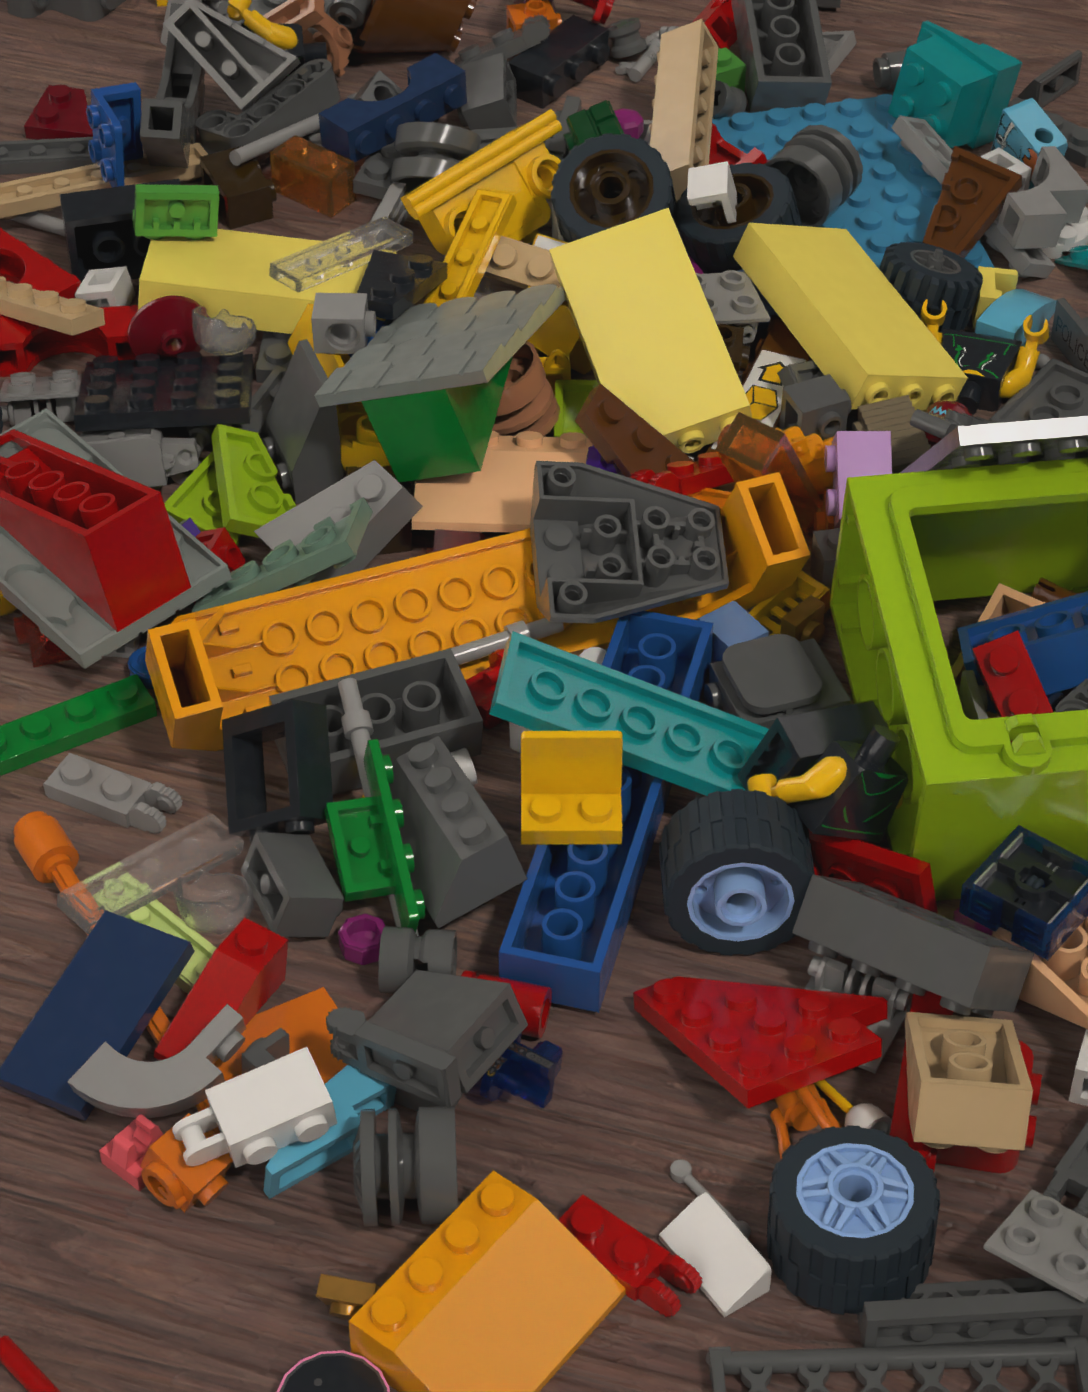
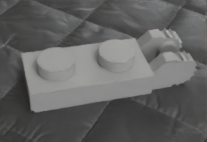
(111, 794)

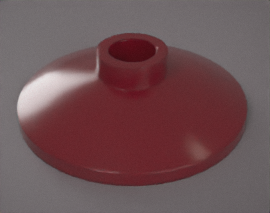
(159, 322)

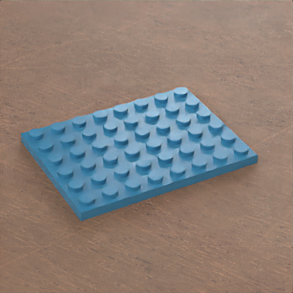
(894, 192)

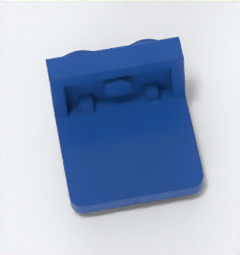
(116, 129)

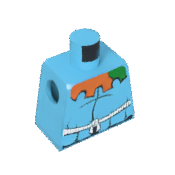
(1025, 130)

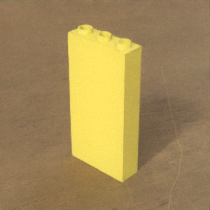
(234, 276)
(847, 315)
(651, 329)

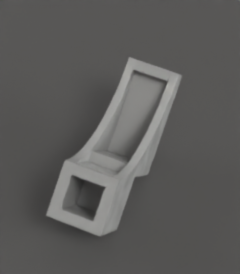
(1040, 213)

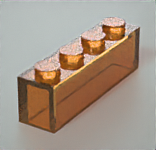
(756, 450)

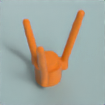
(802, 1110)

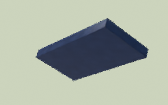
(100, 998)

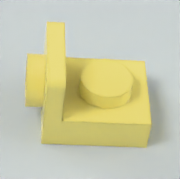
(995, 284)

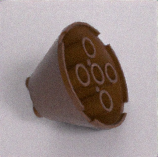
(412, 26)

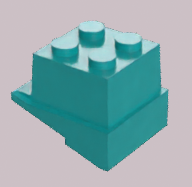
(954, 86)

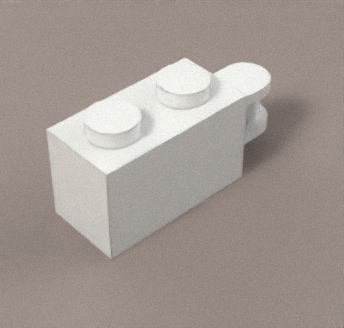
(260, 1113)

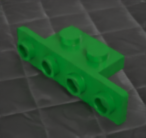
(370, 845)

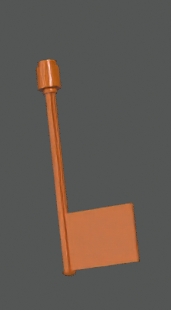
(53, 858)

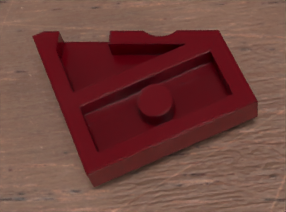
(59, 115)

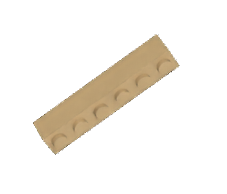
(684, 100)

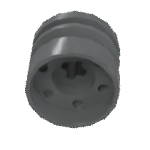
(821, 170)
(407, 1165)

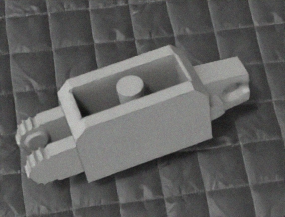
(144, 453)

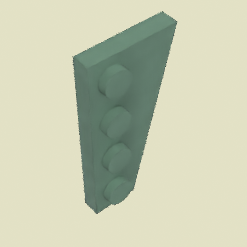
(290, 564)

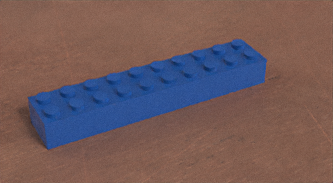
(583, 894)

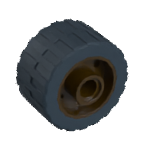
(609, 184)
(762, 197)

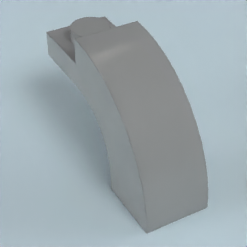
(161, 1086)

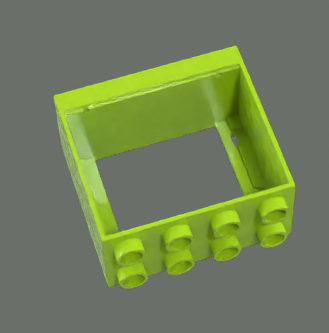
(947, 539)

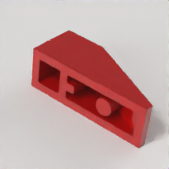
(239, 973)

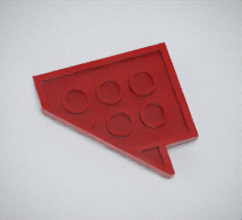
(763, 1036)

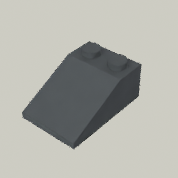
(300, 433)

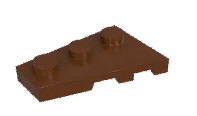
(969, 201)
(625, 436)

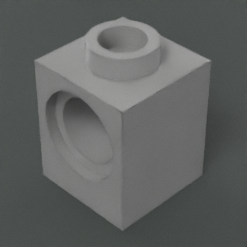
(341, 322)

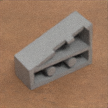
(232, 55)
(386, 497)

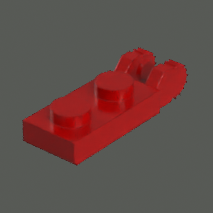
(688, 476)
(631, 1256)

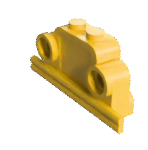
(511, 165)

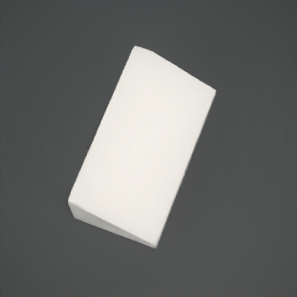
(719, 1251)

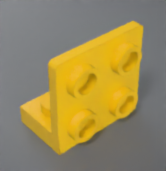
(571, 787)

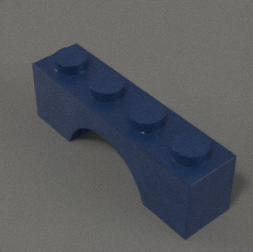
(364, 127)

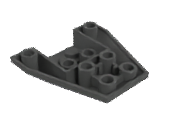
(618, 544)

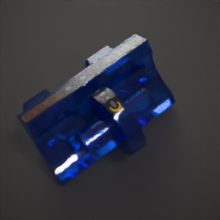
(524, 1073)

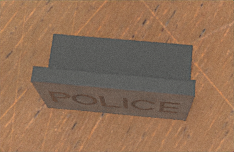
(1071, 334)

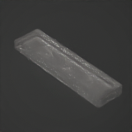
(339, 254)
(150, 872)

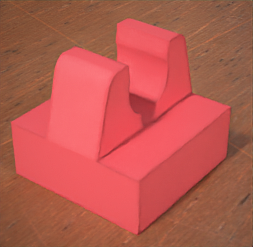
(128, 1148)

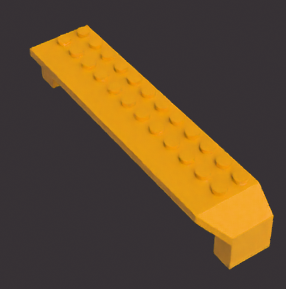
(265, 645)

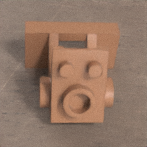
(312, 15)

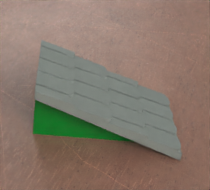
(440, 378)

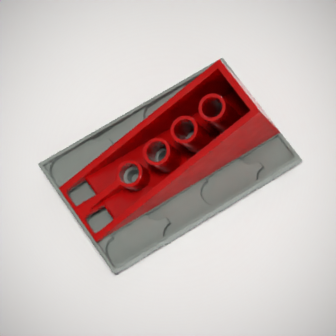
(89, 546)

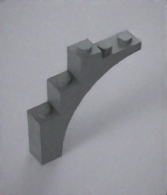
(171, 117)

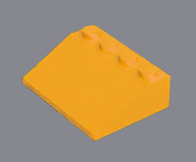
(486, 1300)

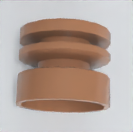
(526, 397)

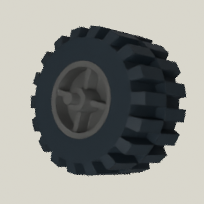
(933, 274)

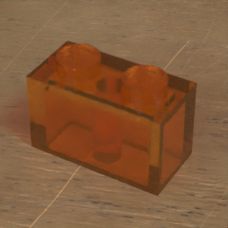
(313, 176)

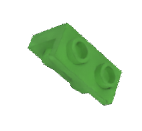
(176, 211)

